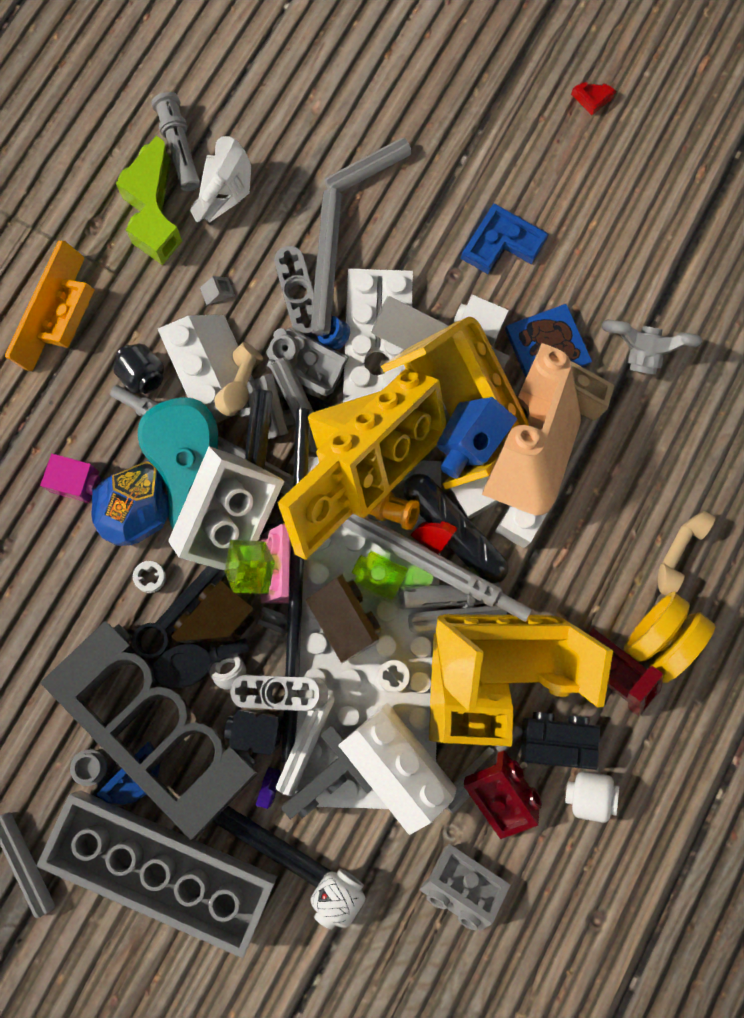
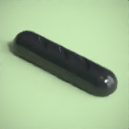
(467, 541)

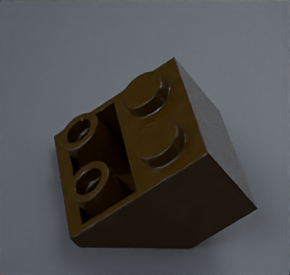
(217, 619)
(343, 619)

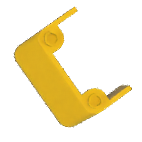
(466, 372)
(509, 650)

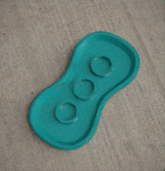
(175, 442)

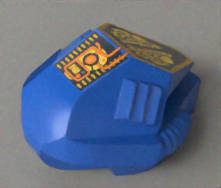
(130, 505)

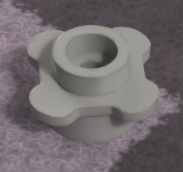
(280, 339)

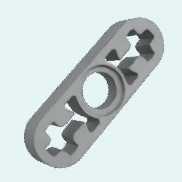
(288, 282)
(290, 700)

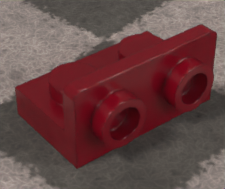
(505, 797)

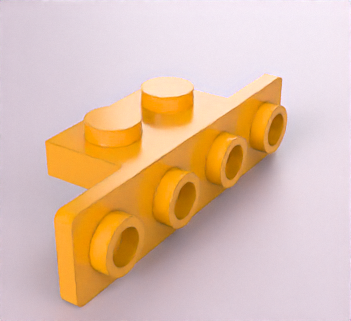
(53, 309)

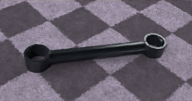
(185, 602)

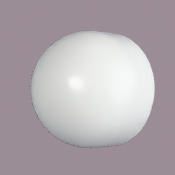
(225, 680)

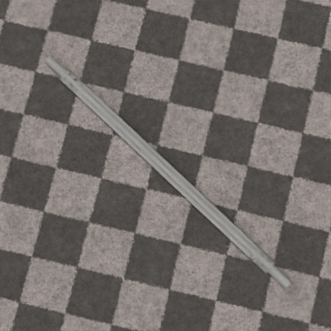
(376, 532)

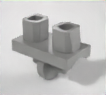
(279, 420)

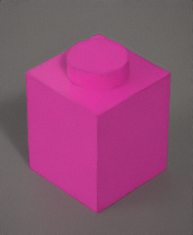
(70, 478)

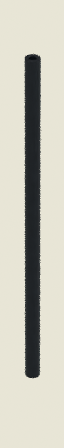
(295, 586)

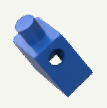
(473, 434)

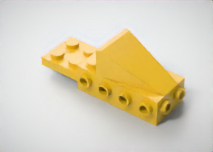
(362, 456)

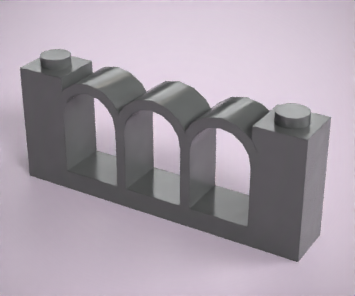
(86, 670)

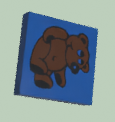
(552, 328)

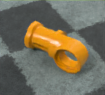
(398, 511)

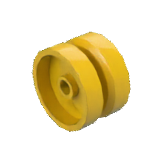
(670, 636)

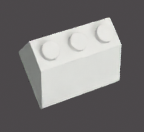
(202, 356)
(224, 504)
(399, 769)

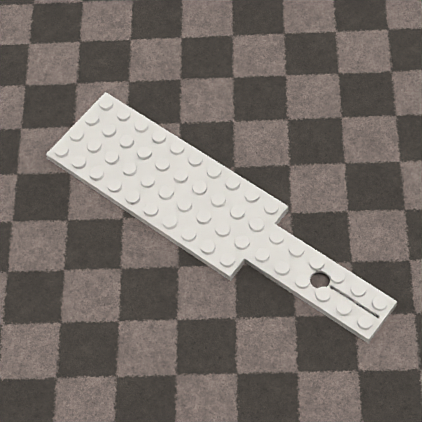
(356, 681)

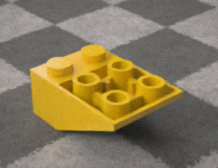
(454, 724)

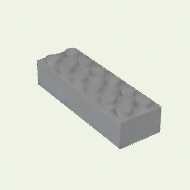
(157, 872)

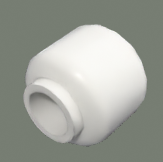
(593, 796)

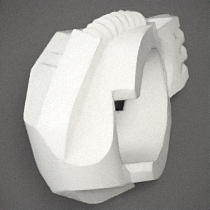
(225, 175)

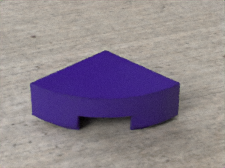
(268, 788)

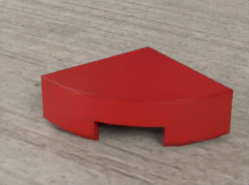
(593, 96)
(434, 535)

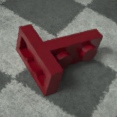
(630, 678)

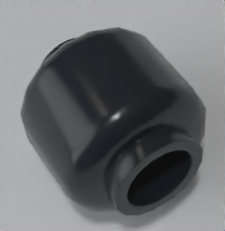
(138, 368)

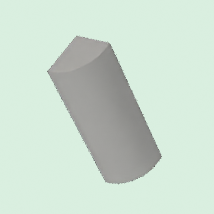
(407, 326)

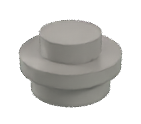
(88, 767)

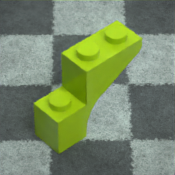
(145, 189)

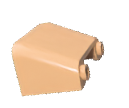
(536, 459)

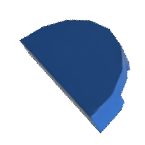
(122, 787)

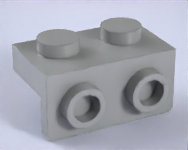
(317, 366)

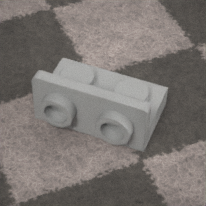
(465, 889)

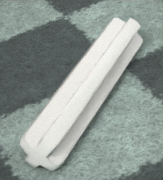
(303, 749)

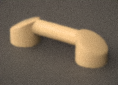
(235, 394)
(669, 578)

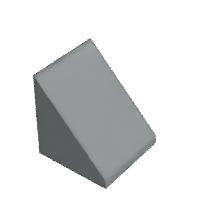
(216, 290)

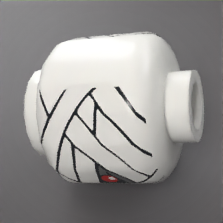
(337, 899)

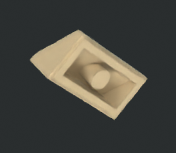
(592, 392)

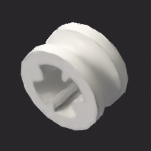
(148, 566)
(401, 668)

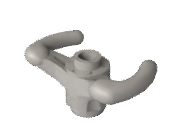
(648, 345)

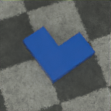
(499, 232)

